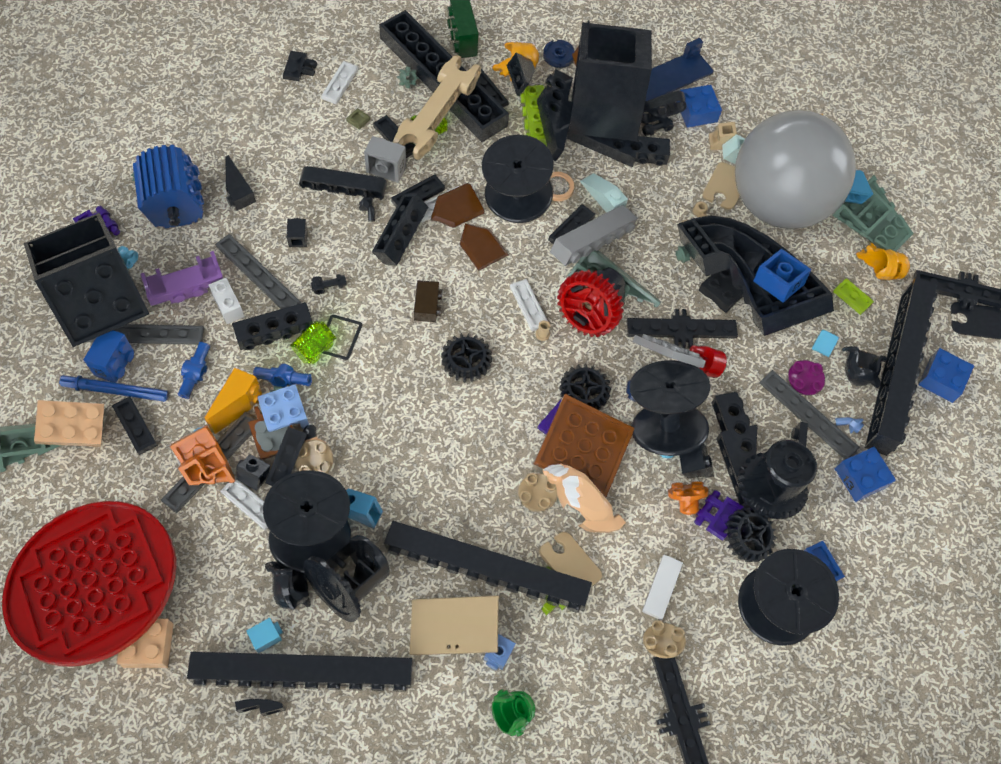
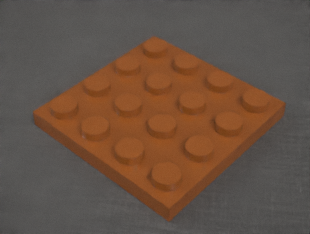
(585, 442)

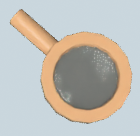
(562, 186)

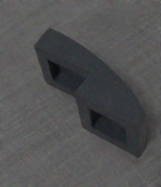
(266, 706)

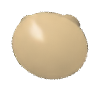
(315, 456)
(537, 492)
(664, 640)

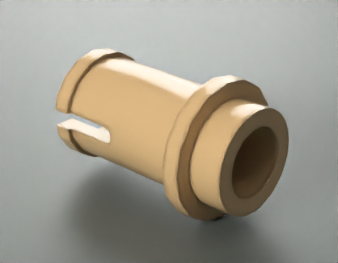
(543, 332)

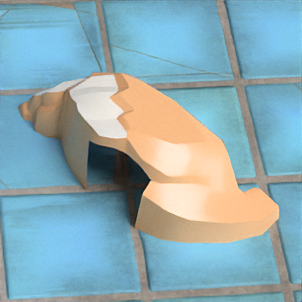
(580, 493)

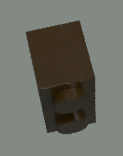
(426, 301)

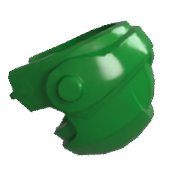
(513, 711)

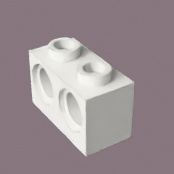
(226, 300)

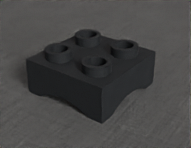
(721, 290)

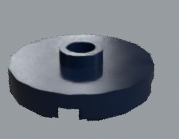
(560, 47)

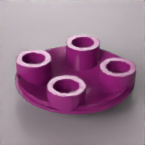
(806, 377)

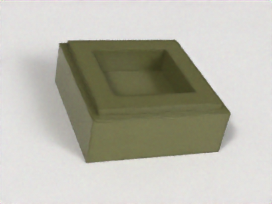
(358, 118)

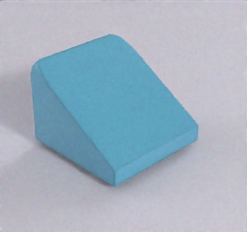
(825, 343)

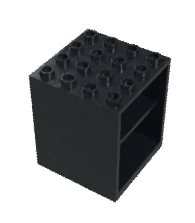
(85, 279)

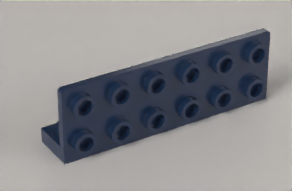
(679, 71)

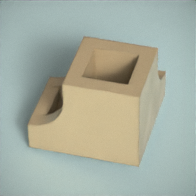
(721, 135)

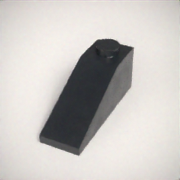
(521, 72)
(237, 189)

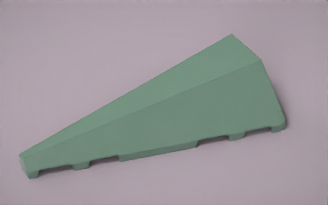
(598, 261)
(18, 443)

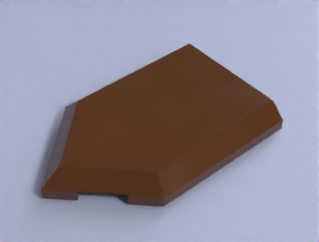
(457, 206)
(481, 246)

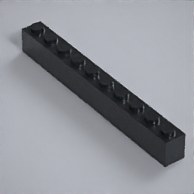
(488, 566)
(300, 670)

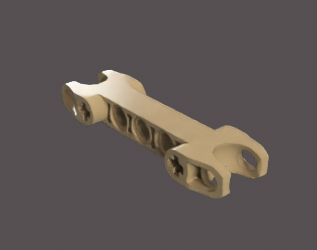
(452, 84)

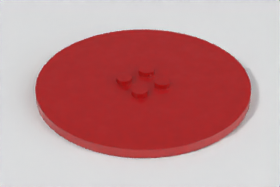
(89, 583)

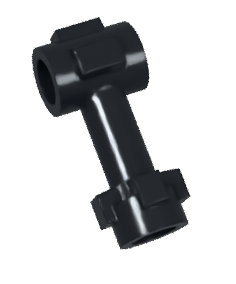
(665, 123)
(319, 285)

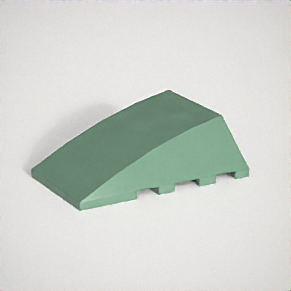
(876, 219)

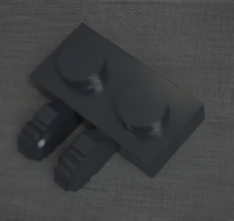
(298, 65)

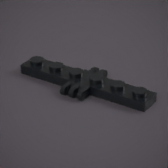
(965, 289)
(682, 328)
(681, 718)

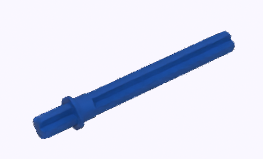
(113, 388)

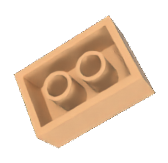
(69, 423)

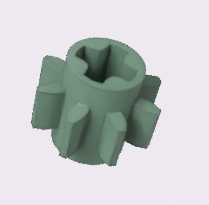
(412, 77)

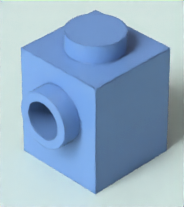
(499, 659)

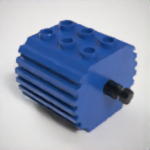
(168, 187)

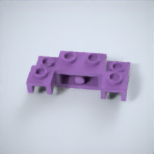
(182, 283)

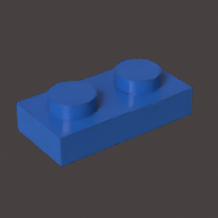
(822, 552)

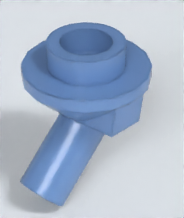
(855, 425)

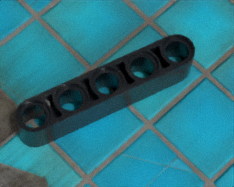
(343, 182)

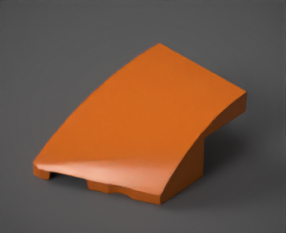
(202, 458)

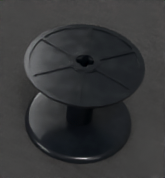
(518, 178)
(670, 398)
(306, 518)
(788, 597)

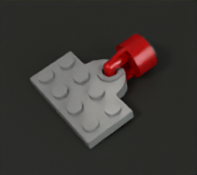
(708, 359)

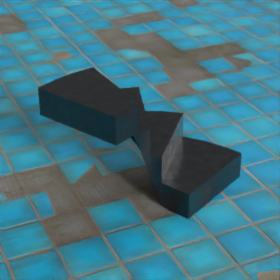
(725, 244)

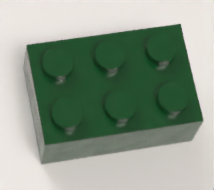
(463, 28)

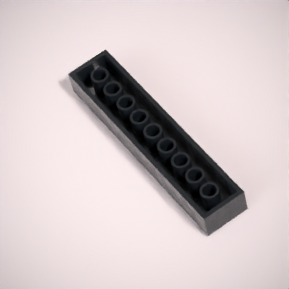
(426, 56)
(902, 367)

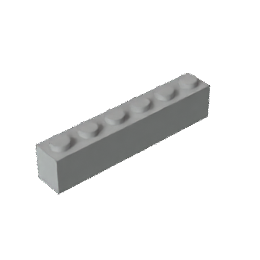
(593, 235)

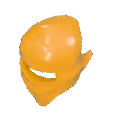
(525, 49)
(886, 263)

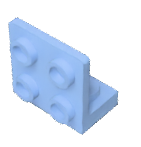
(282, 408)

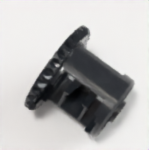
(774, 483)
(345, 593)

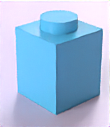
(265, 635)

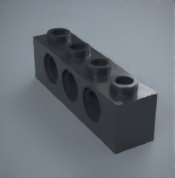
(400, 229)
(263, 324)

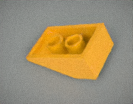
(235, 398)

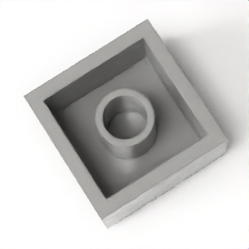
(385, 159)

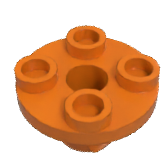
(688, 496)

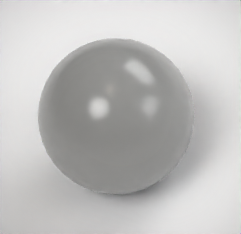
(795, 169)

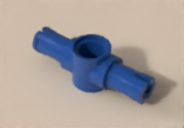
(193, 370)
(282, 376)

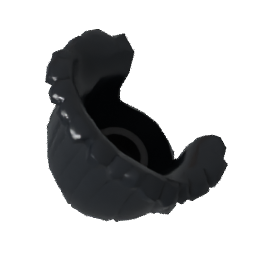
(863, 367)
(288, 587)

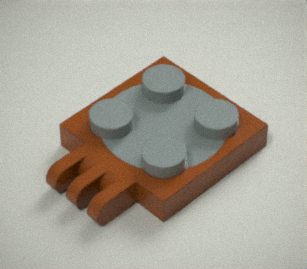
(266, 442)

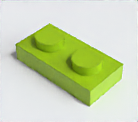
(853, 296)

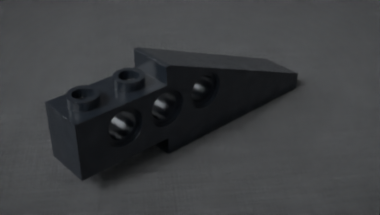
(556, 111)
(643, 150)
(731, 441)

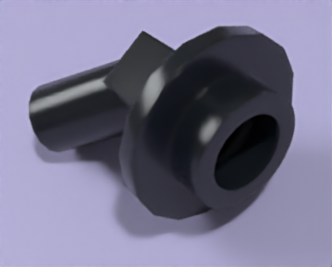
(366, 204)

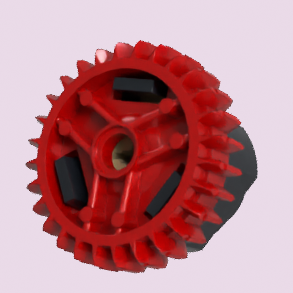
(593, 300)

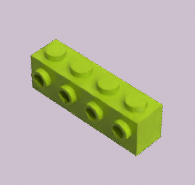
(531, 112)

